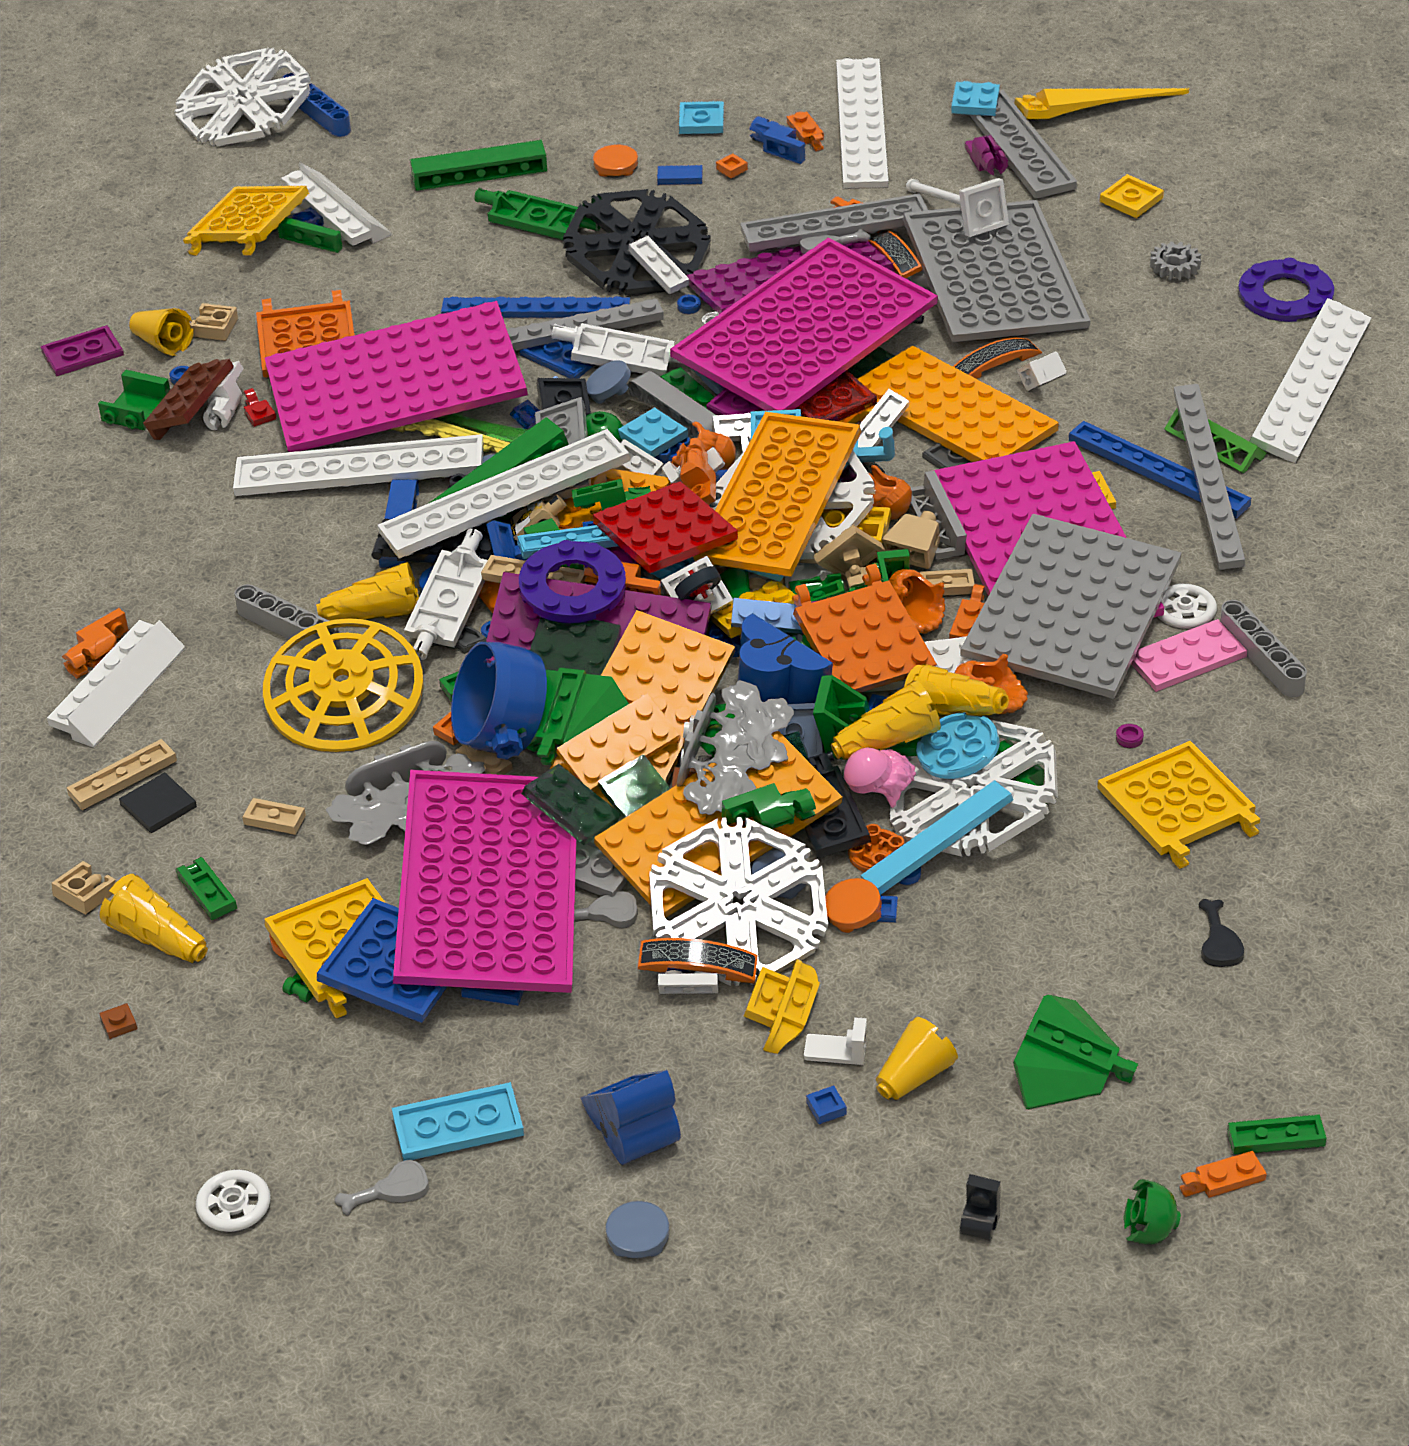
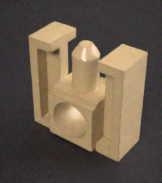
(214, 321)
(855, 568)
(80, 893)

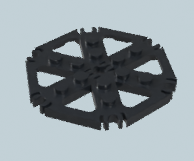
(621, 234)

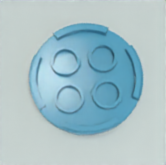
(959, 747)

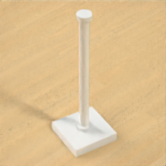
(981, 205)

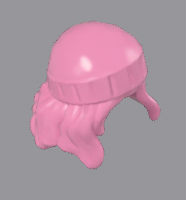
(879, 772)

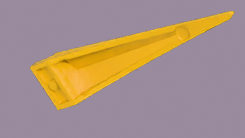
(1056, 102)

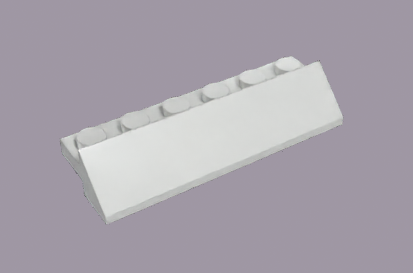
(336, 207)
(116, 683)

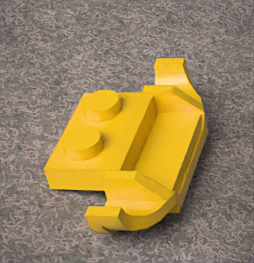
(783, 1003)

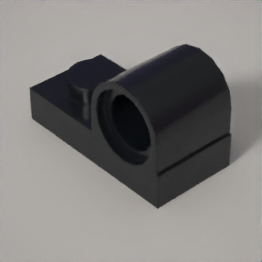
(981, 1207)

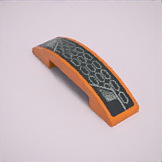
(898, 253)
(996, 354)
(698, 956)

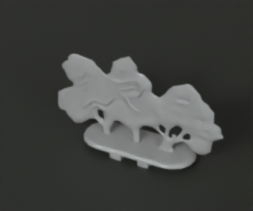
(739, 745)
(388, 785)

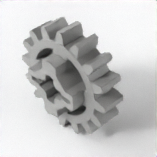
(1175, 260)

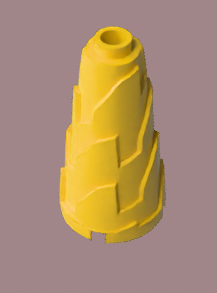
(383, 595)
(958, 693)
(898, 719)
(151, 920)

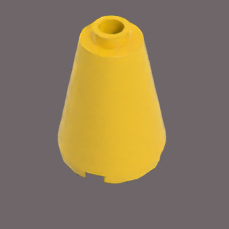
(164, 327)
(915, 1059)

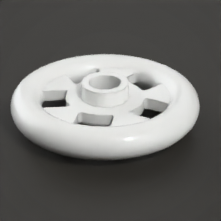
(1187, 606)
(231, 1192)

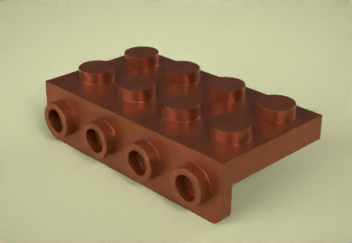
(187, 396)

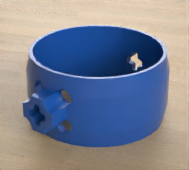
(496, 693)

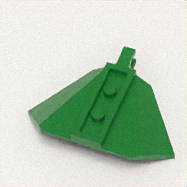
(572, 706)
(1066, 1055)

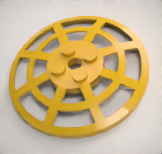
(344, 693)

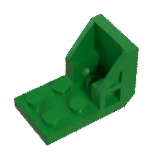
(833, 710)

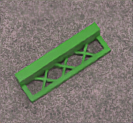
(1230, 438)

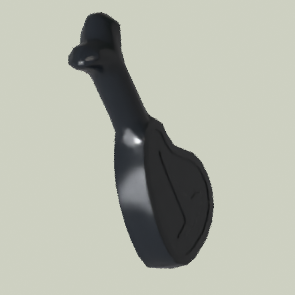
(1223, 945)

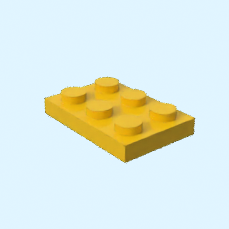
(771, 591)

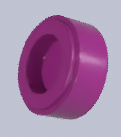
(1129, 735)

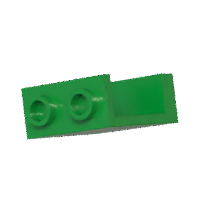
(137, 401)

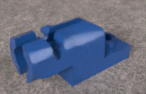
(778, 139)

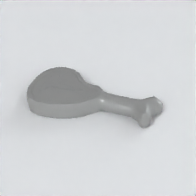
(808, 243)
(617, 911)
(403, 1184)

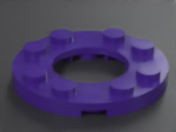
(1260, 303)
(572, 609)

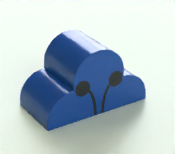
(779, 663)
(635, 1114)

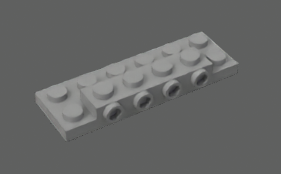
(572, 420)

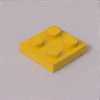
(1131, 196)

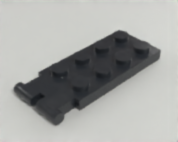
(431, 553)
(843, 825)

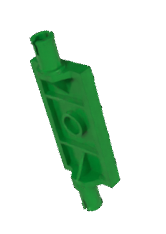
(531, 212)

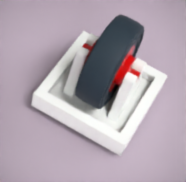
(699, 583)

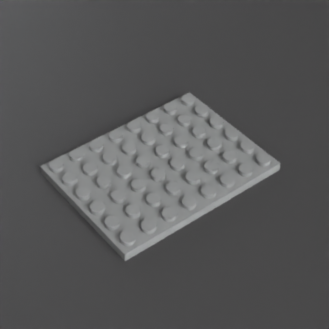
(997, 280)
(1072, 605)

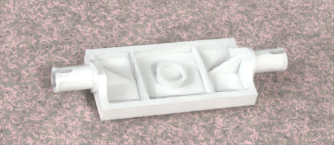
(603, 345)
(447, 596)

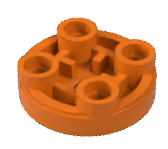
(615, 160)
(882, 844)
(853, 904)

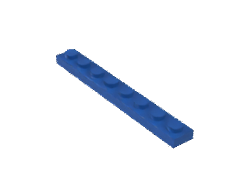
(538, 307)
(1148, 463)

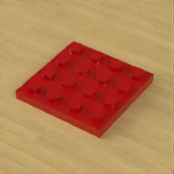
(665, 527)

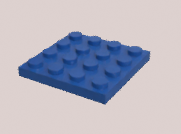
(365, 965)

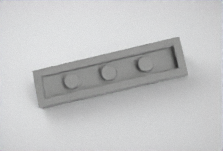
(939, 504)

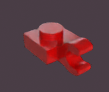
(256, 411)

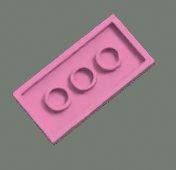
(1187, 655)

